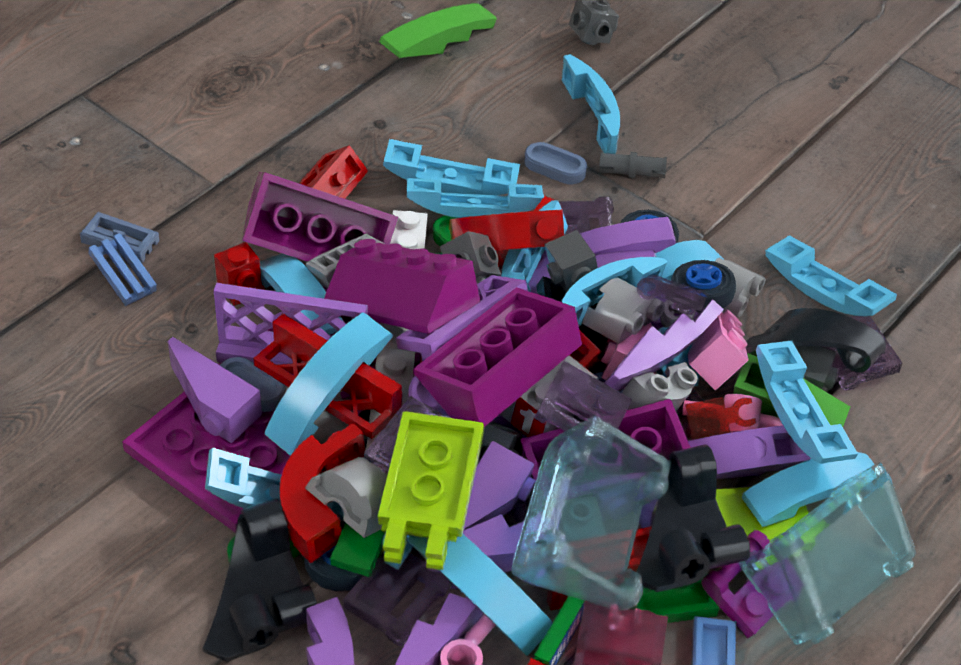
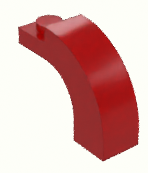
(514, 229)
(310, 522)

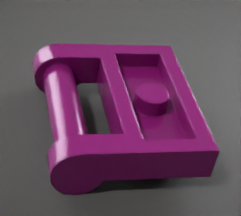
(746, 605)

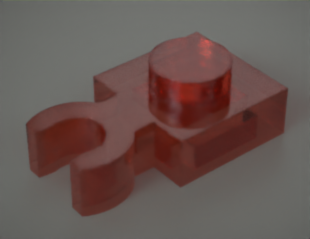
(712, 418)

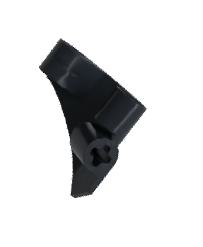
(855, 342)
(688, 526)
(260, 588)

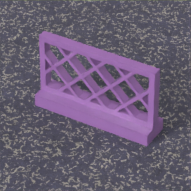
(253, 338)

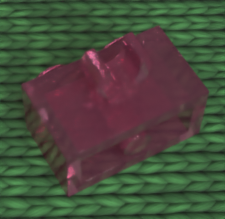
(620, 636)

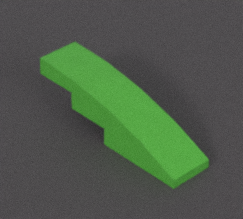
(433, 31)

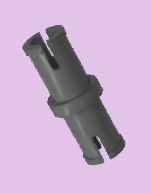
(632, 165)

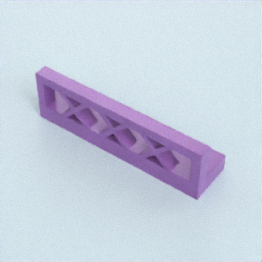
(490, 292)

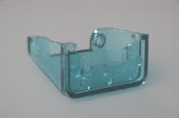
(589, 514)
(834, 556)

